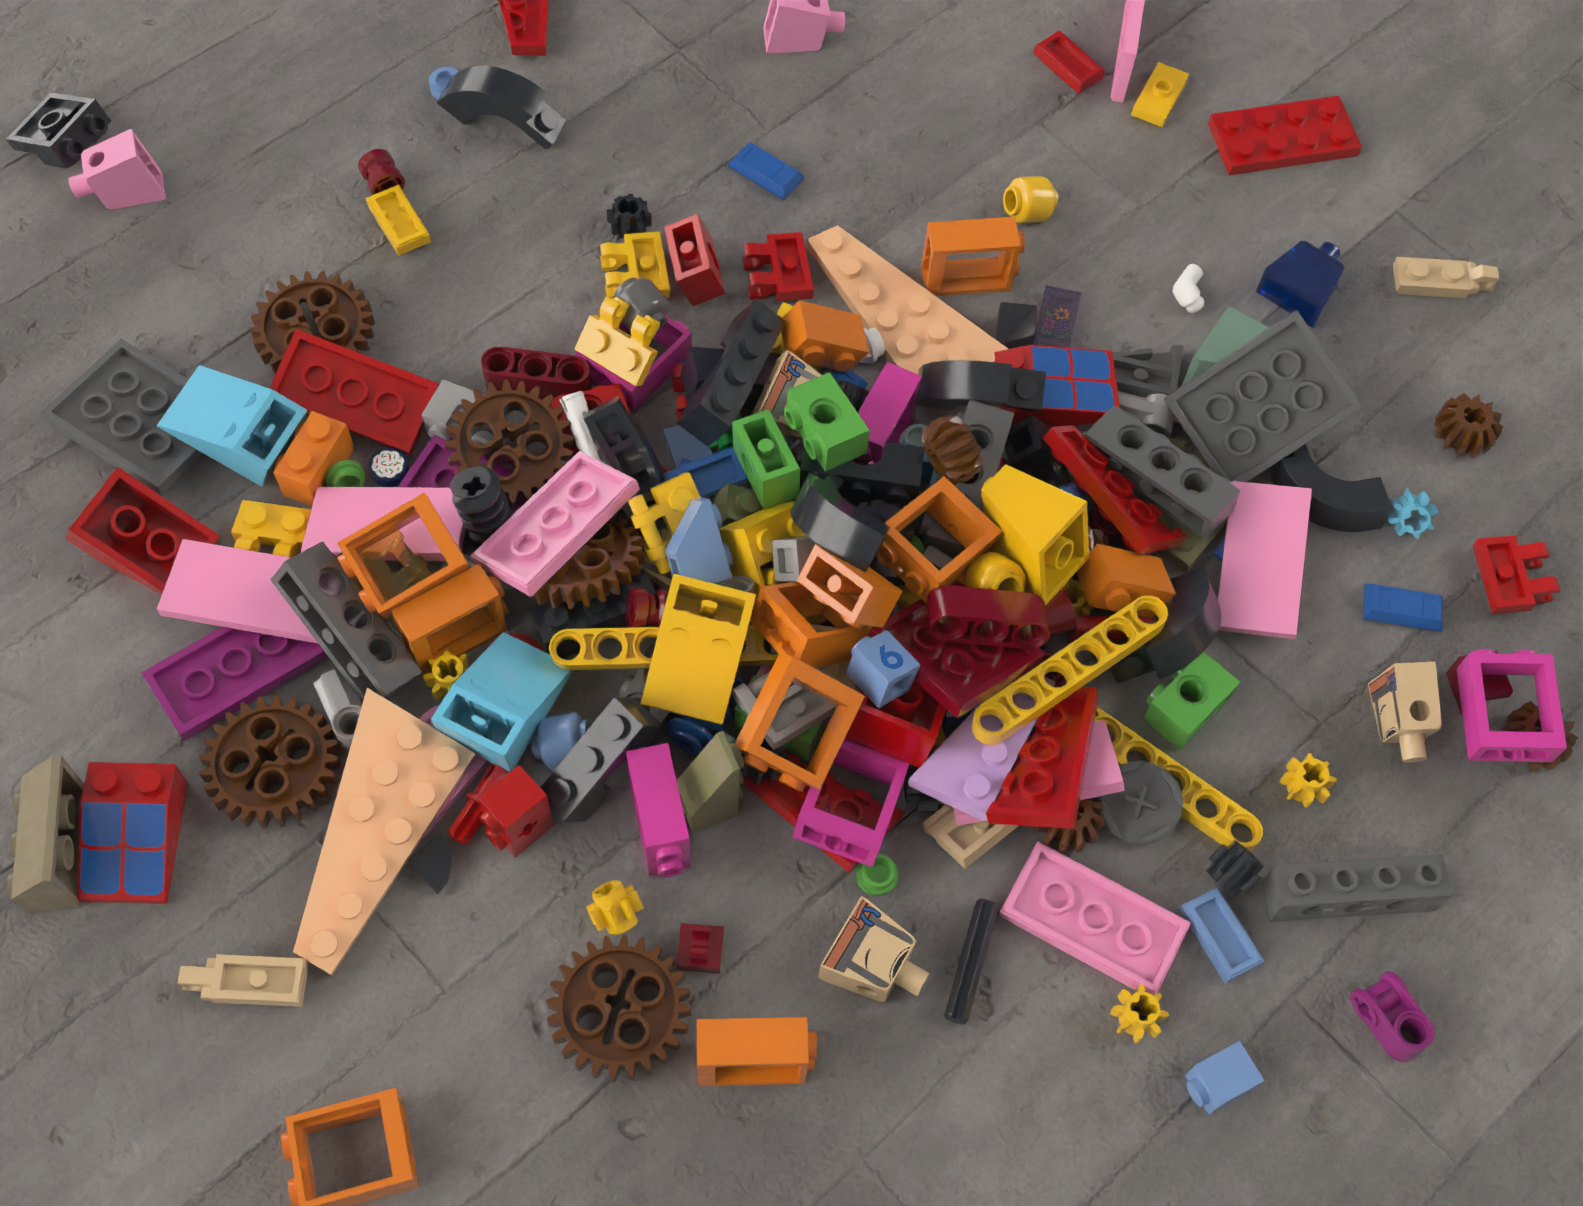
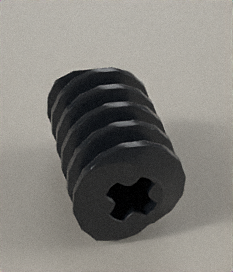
(480, 503)

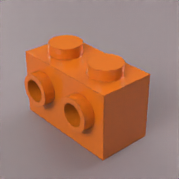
(824, 336)
(313, 451)
(1120, 576)
(855, 594)

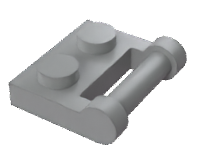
(795, 715)

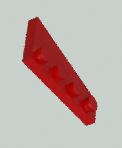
(526, 25)
(1112, 492)
(834, 799)

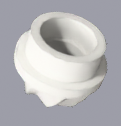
(875, 345)

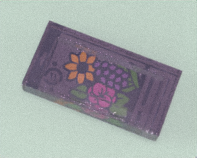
(1057, 317)

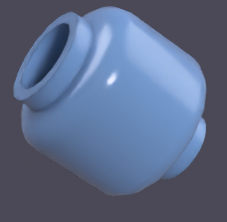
(557, 737)

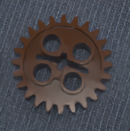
(344, 314)
(489, 415)
(597, 566)
(270, 761)
(656, 1018)

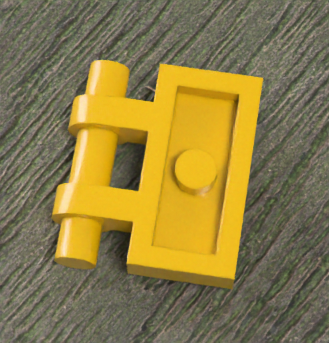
(671, 503)

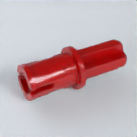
(469, 818)

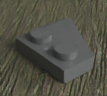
(1148, 373)

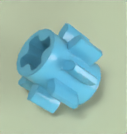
(1421, 515)

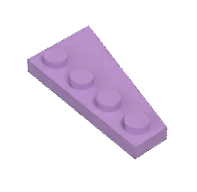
(971, 772)

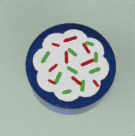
(388, 467)

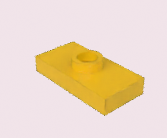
(1160, 94)
(398, 220)

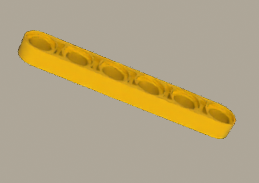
(630, 655)
(1074, 672)
(1192, 787)

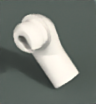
(1186, 290)

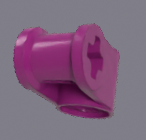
(1391, 1014)

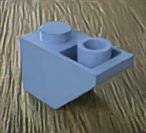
(697, 545)

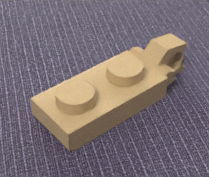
(1442, 277)
(248, 980)

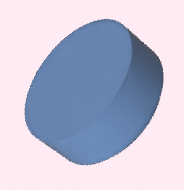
(439, 80)

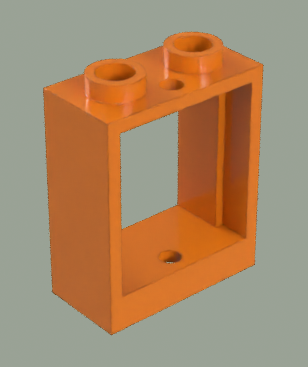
(971, 275)
(958, 517)
(372, 533)
(452, 617)
(781, 620)
(783, 673)
(754, 1051)
(296, 1148)

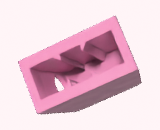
(799, 25)
(119, 173)

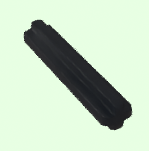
(971, 962)

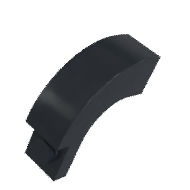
(502, 94)
(991, 383)
(626, 450)
(1335, 502)
(837, 523)
(1187, 632)

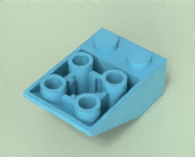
(234, 422)
(501, 700)

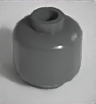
(643, 300)

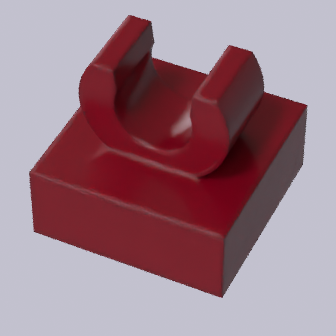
(700, 948)

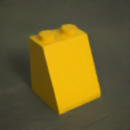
(1040, 527)

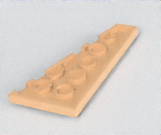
(910, 319)
(385, 803)

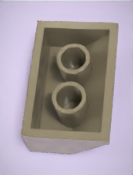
(46, 838)

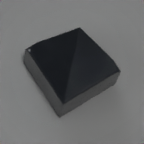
(1016, 324)

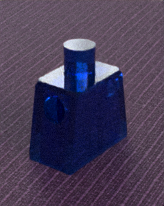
(1303, 279)

